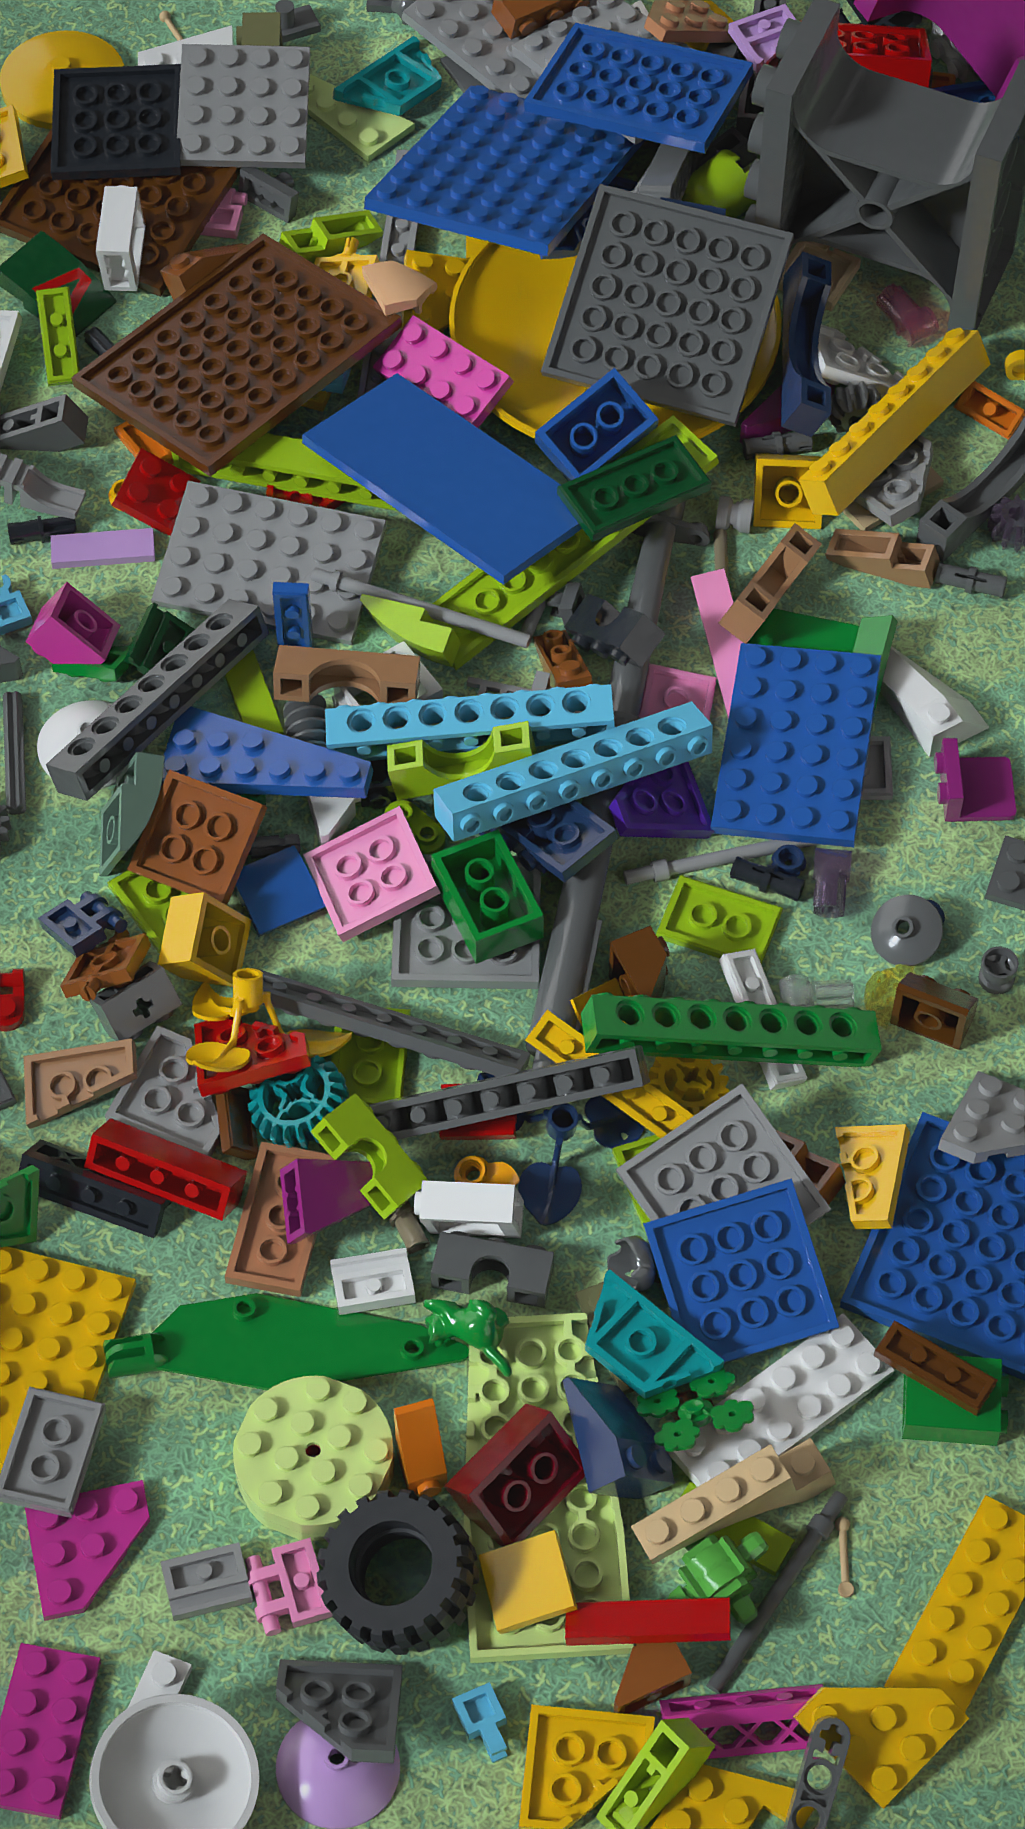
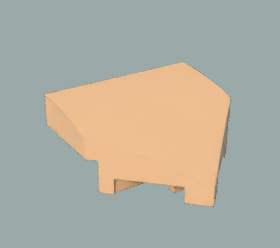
(397, 286)

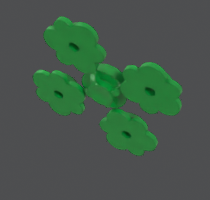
(696, 1412)

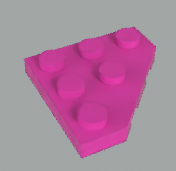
(83, 1551)

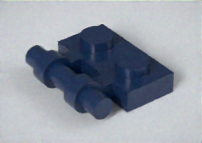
(75, 929)

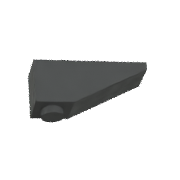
(44, 426)

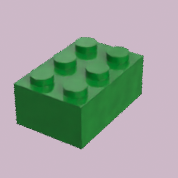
(487, 896)

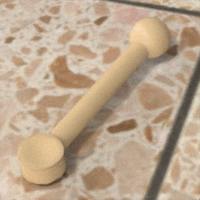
(165, 17)
(845, 1588)

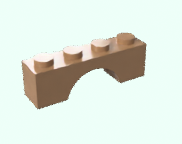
(770, 583)
(307, 671)

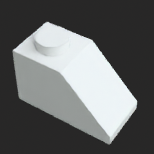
(331, 815)

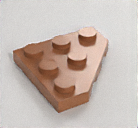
(686, 22)

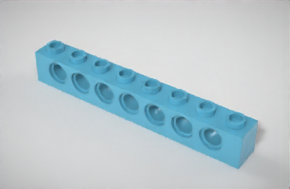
(452, 712)
(572, 771)

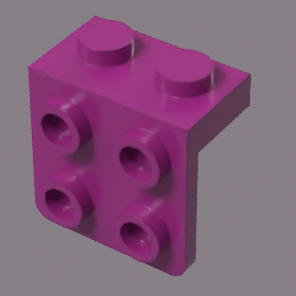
(974, 786)

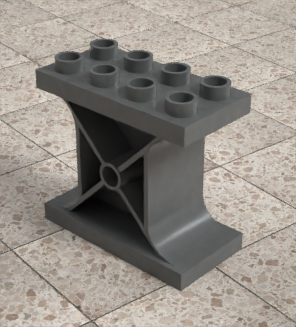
(887, 165)

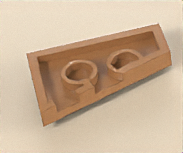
(75, 1076)

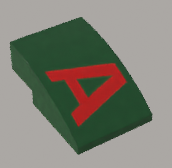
(48, 265)

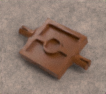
(106, 965)

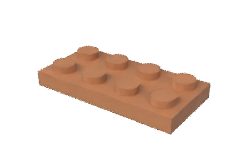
(260, 1248)

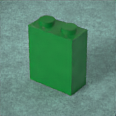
(935, 1418)

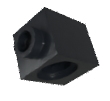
(381, 793)

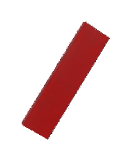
(649, 1621)

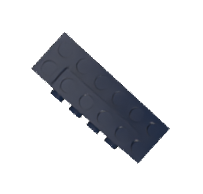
(558, 839)

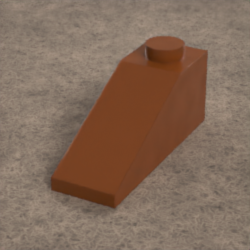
(191, 267)

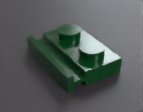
(155, 638)

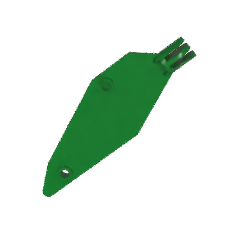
(274, 1339)

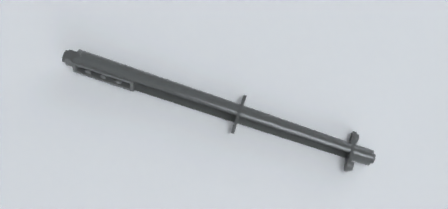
(576, 920)

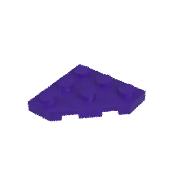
(662, 806)

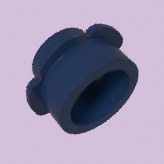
(792, 854)

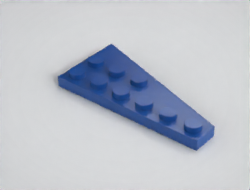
(260, 760)

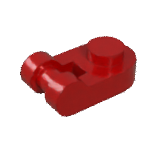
(12, 1005)

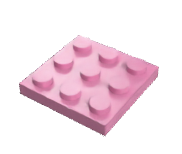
(371, 874)

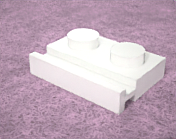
(372, 1281)

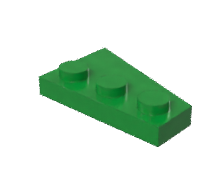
(19, 1207)

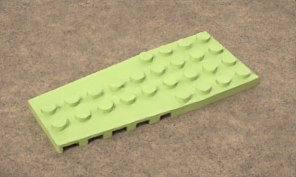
(589, 1525)

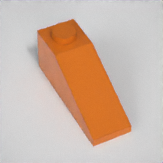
(420, 1447)

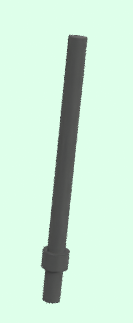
(818, 1529)

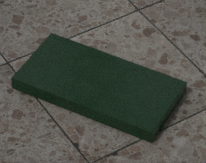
(634, 488)

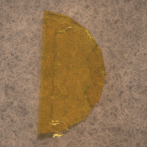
(881, 992)

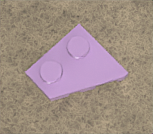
(759, 34)

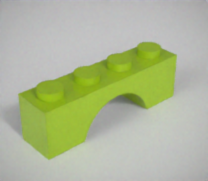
(419, 768)

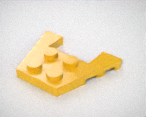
(726, 1801)

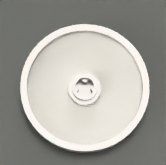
(174, 1767)

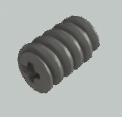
(306, 720)

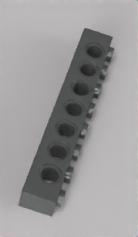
(157, 699)
(514, 1093)

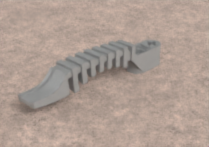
(37, 490)

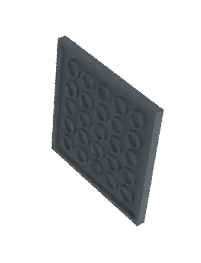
(668, 303)

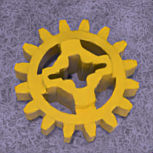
(689, 1081)

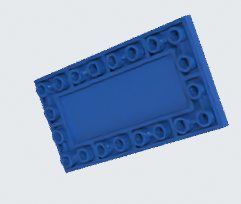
(446, 477)

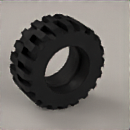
(362, 1536)

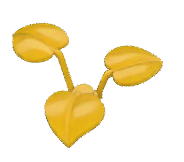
(246, 999)

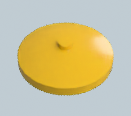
(30, 67)

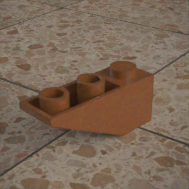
(561, 660)

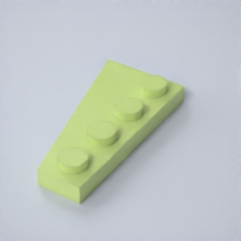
(360, 128)

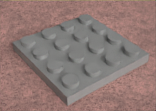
(243, 106)
(434, 954)
(715, 1157)

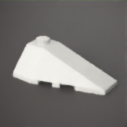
(927, 704)

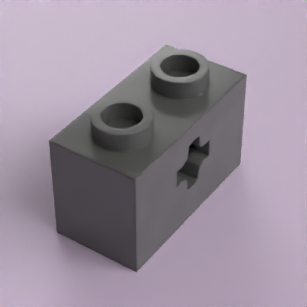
(117, 1005)

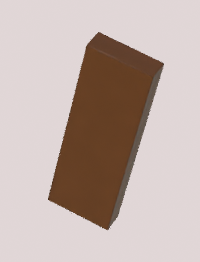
(935, 1368)

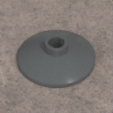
(920, 940)

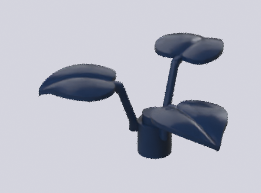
(553, 1190)

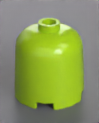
(720, 184)

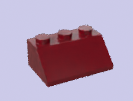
(518, 1476)

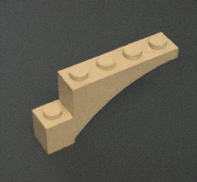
(734, 1495)

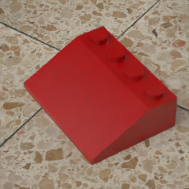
(889, 50)

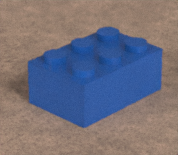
(596, 427)

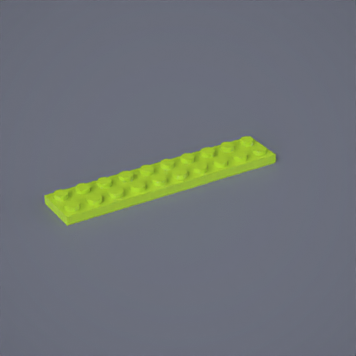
(507, 604)

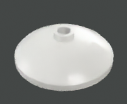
(65, 726)

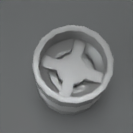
(734, 514)

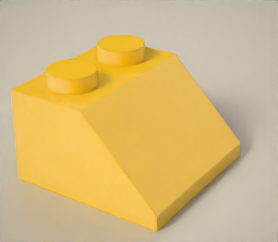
(778, 492)
(203, 939)

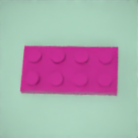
(444, 371)
(43, 1727)

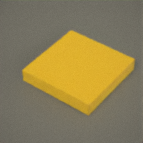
(527, 1582)

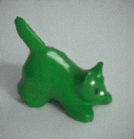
(477, 1325)

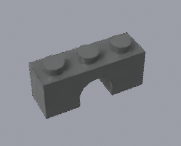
(463, 1257)

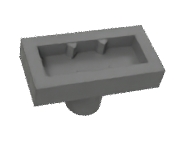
(296, 21)
(270, 193)

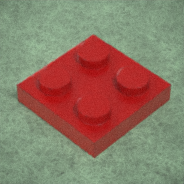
(153, 491)

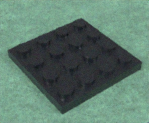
(115, 122)

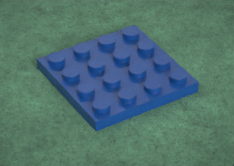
(743, 1272)

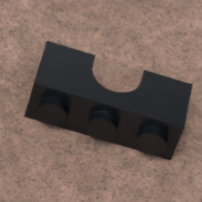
(607, 632)

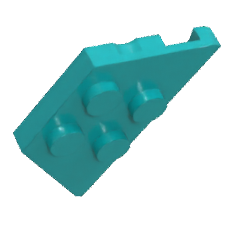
(393, 81)
(644, 1343)

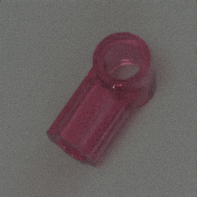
(909, 319)

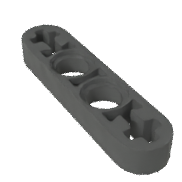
(822, 1798)

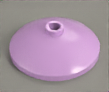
(327, 1792)

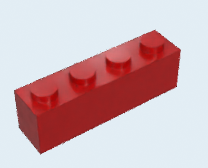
(165, 1169)

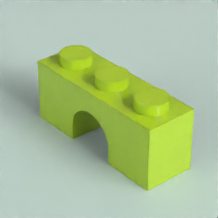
(356, 1129)

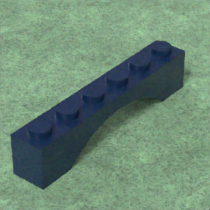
(804, 392)

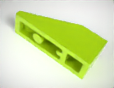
(657, 1774)

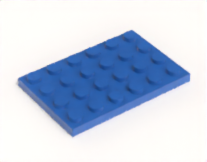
(639, 87)
(796, 745)

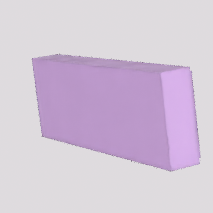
(102, 548)

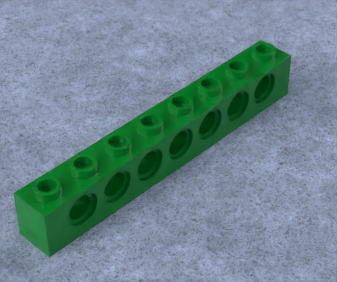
(759, 1035)

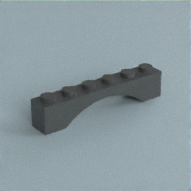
(963, 513)

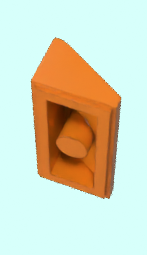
(990, 409)

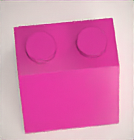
(72, 629)

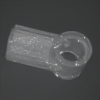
(801, 991)

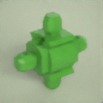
(722, 1571)

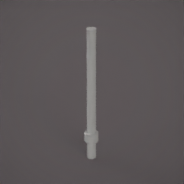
(662, 870)

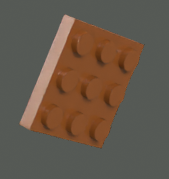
(197, 837)

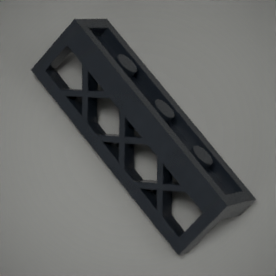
(71, 1184)

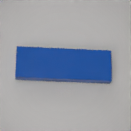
(293, 614)

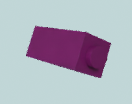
(321, 1194)

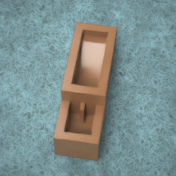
(884, 556)

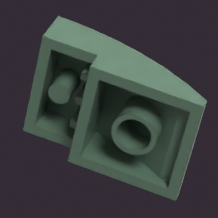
(129, 808)

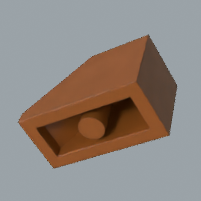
(650, 1675)

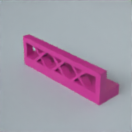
(745, 1708)

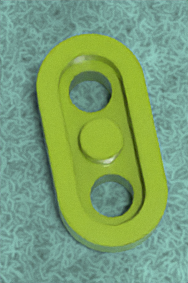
(421, 825)

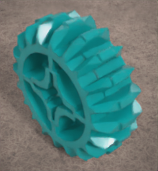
(298, 1102)

